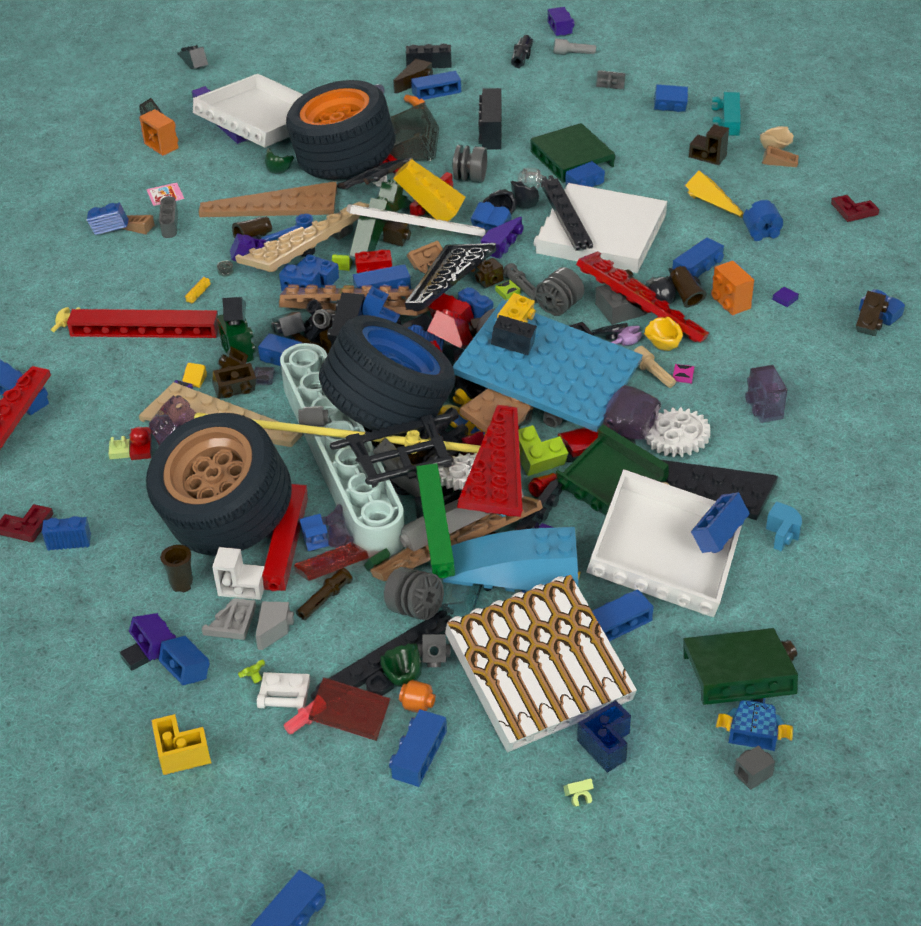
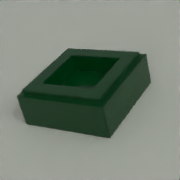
(377, 559)

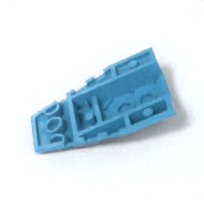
(516, 558)

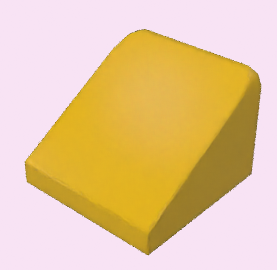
(195, 374)

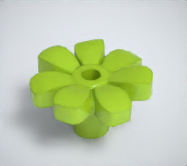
(253, 671)

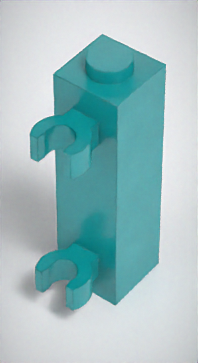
(731, 112)

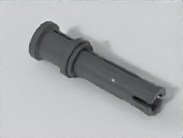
(519, 278)

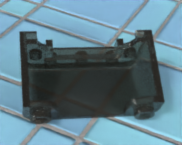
(415, 134)

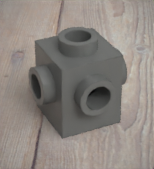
(438, 641)

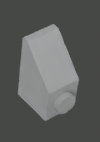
(273, 623)

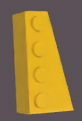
(429, 191)

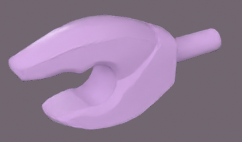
(627, 336)

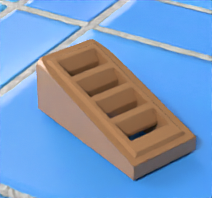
(779, 157)
(140, 223)

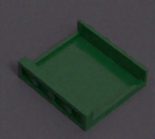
(569, 149)
(599, 468)
(741, 666)

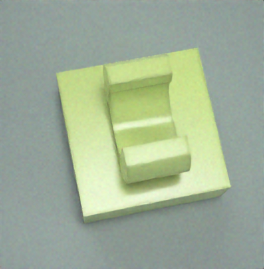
(119, 448)
(577, 789)

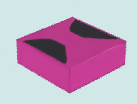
(683, 373)

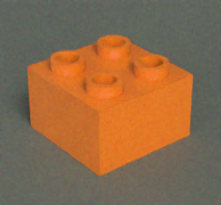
(159, 132)
(732, 287)

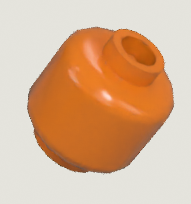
(417, 696)

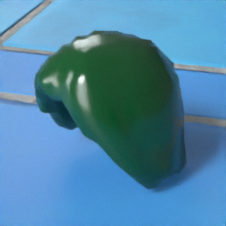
(277, 164)
(402, 664)

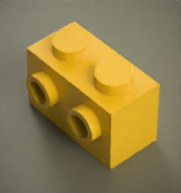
(518, 308)

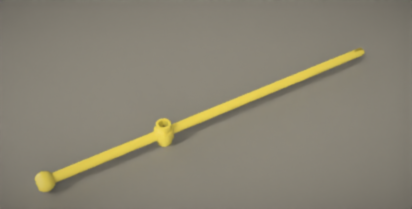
(410, 439)

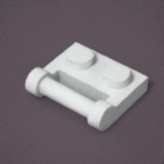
(283, 686)

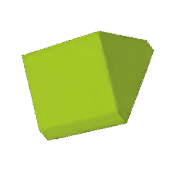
(344, 262)

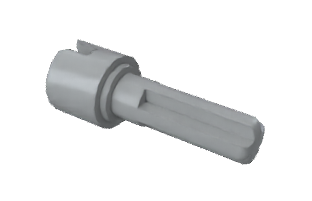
(563, 46)

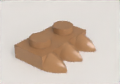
(424, 256)

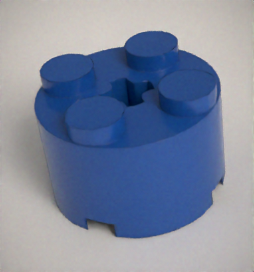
(763, 220)

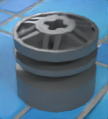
(470, 163)
(559, 291)
(413, 593)

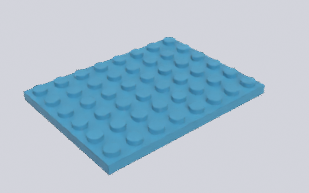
(562, 375)

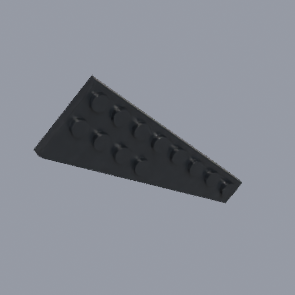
(448, 268)
(716, 481)

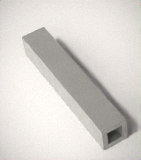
(414, 533)

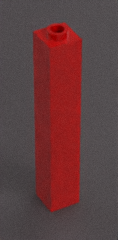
(285, 541)

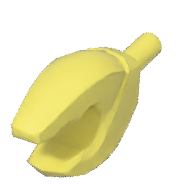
(61, 318)

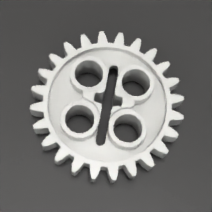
(679, 432)
(457, 474)

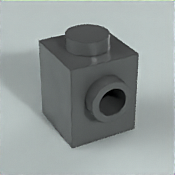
(754, 767)

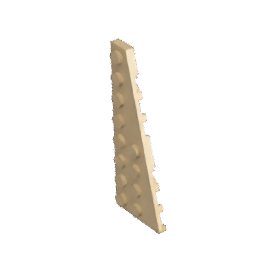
(297, 241)
(207, 404)

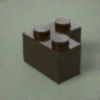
(712, 147)

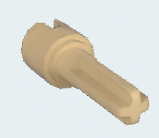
(653, 367)

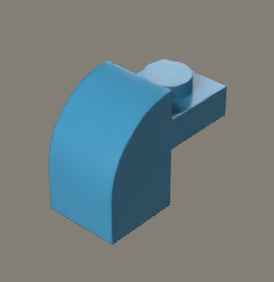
(785, 522)

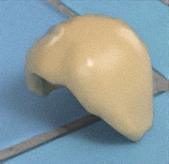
(777, 137)

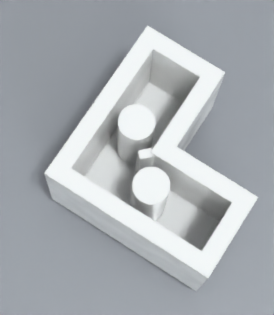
(236, 578)

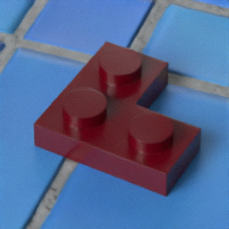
(852, 211)
(27, 527)

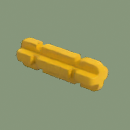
(197, 290)

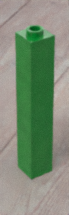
(435, 521)

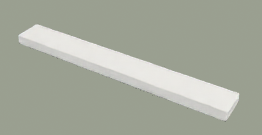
(416, 220)

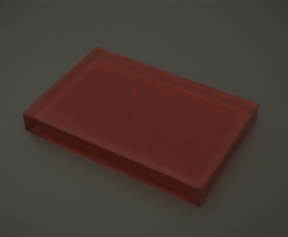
(330, 561)
(349, 709)

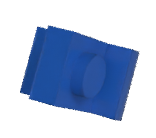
(375, 303)
(314, 532)

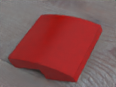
(578, 440)

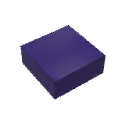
(785, 296)

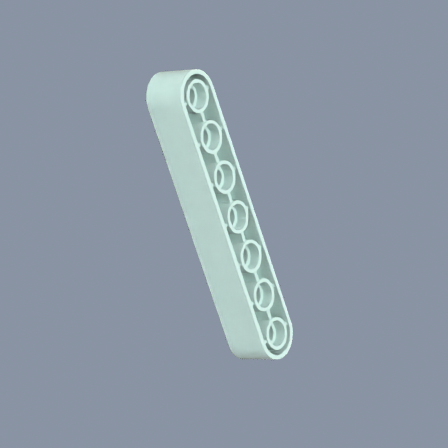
(369, 513)

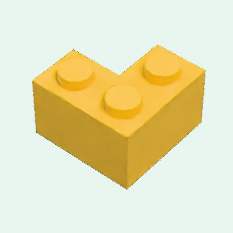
(179, 749)

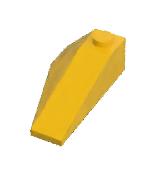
(709, 192)

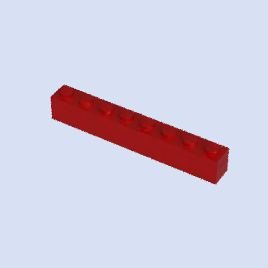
(143, 323)

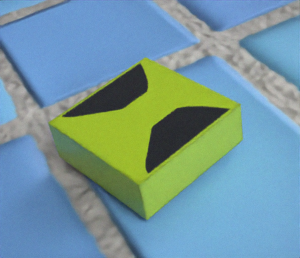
(507, 289)

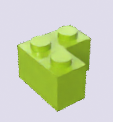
(539, 455)

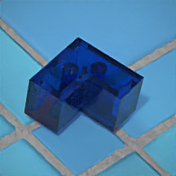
(603, 735)

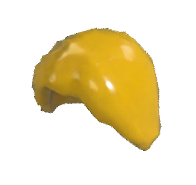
(664, 333)

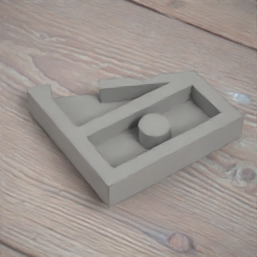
(233, 620)

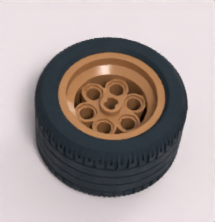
(219, 483)

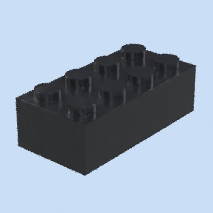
(490, 118)

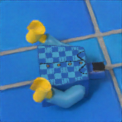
(754, 725)

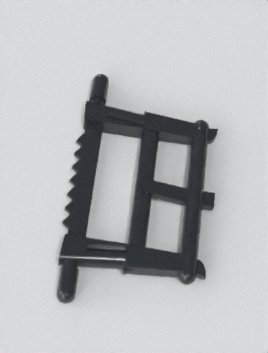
(374, 174)
(366, 462)

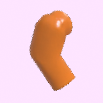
(414, 101)

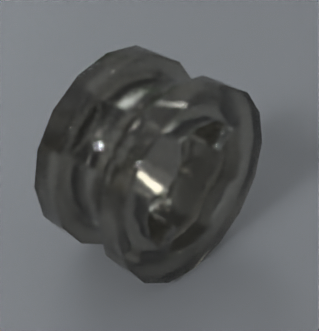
(225, 268)

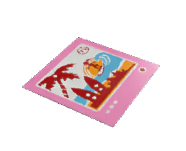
(160, 192)

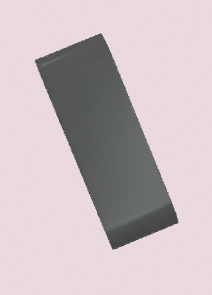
(168, 217)

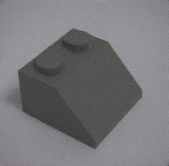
(616, 306)

